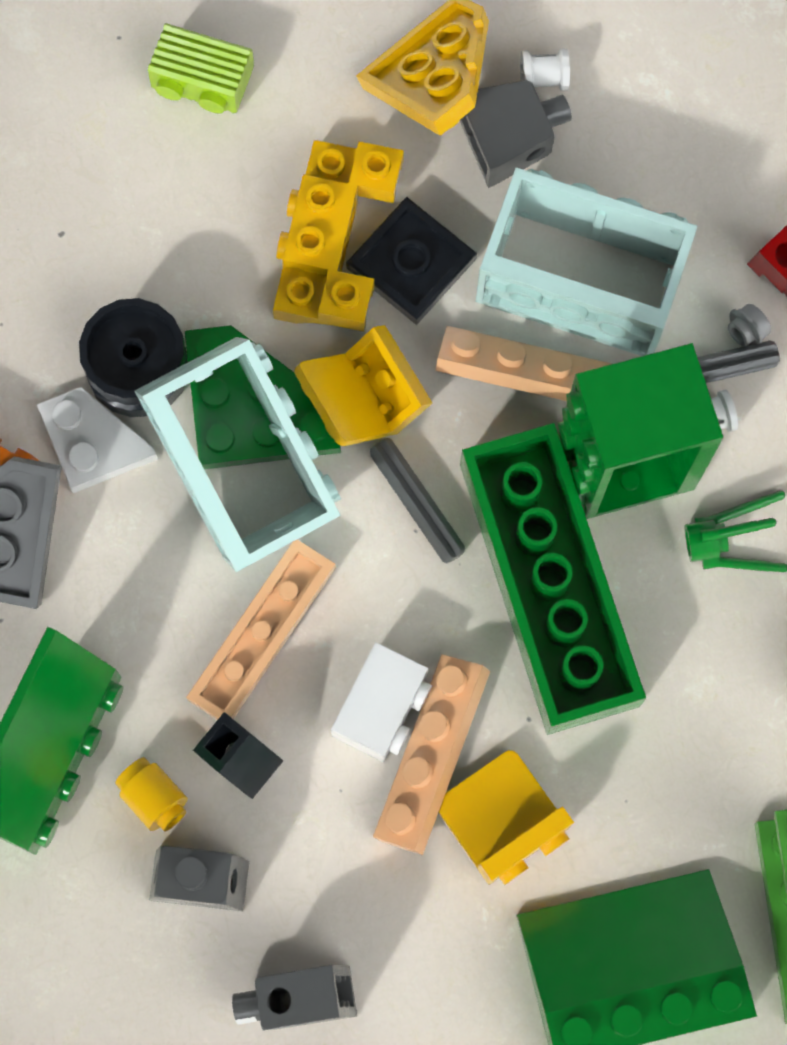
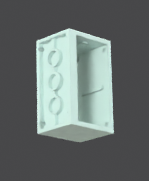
(569, 303)
(297, 444)

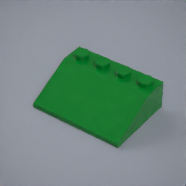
(48, 733)
(636, 964)

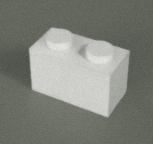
(381, 702)

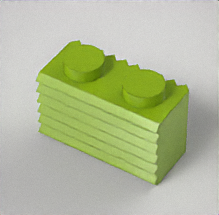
(200, 69)

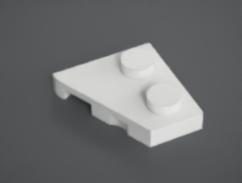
(91, 440)

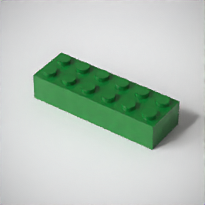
(551, 579)

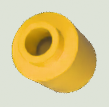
(151, 795)

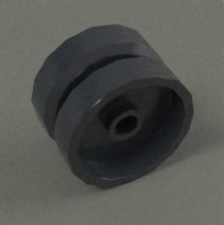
(126, 332)

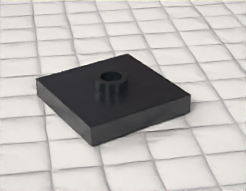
(412, 260)

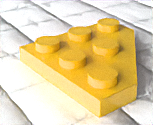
(434, 67)

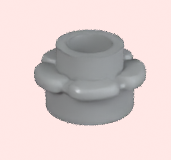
(748, 325)

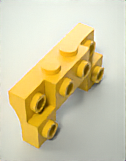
(321, 226)

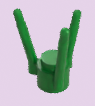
(709, 538)

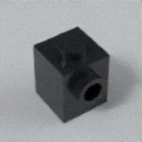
(238, 755)

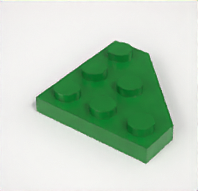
(229, 416)

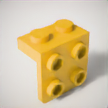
(365, 390)
(504, 818)

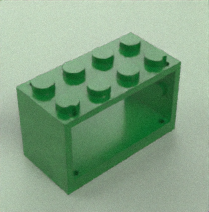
(639, 430)

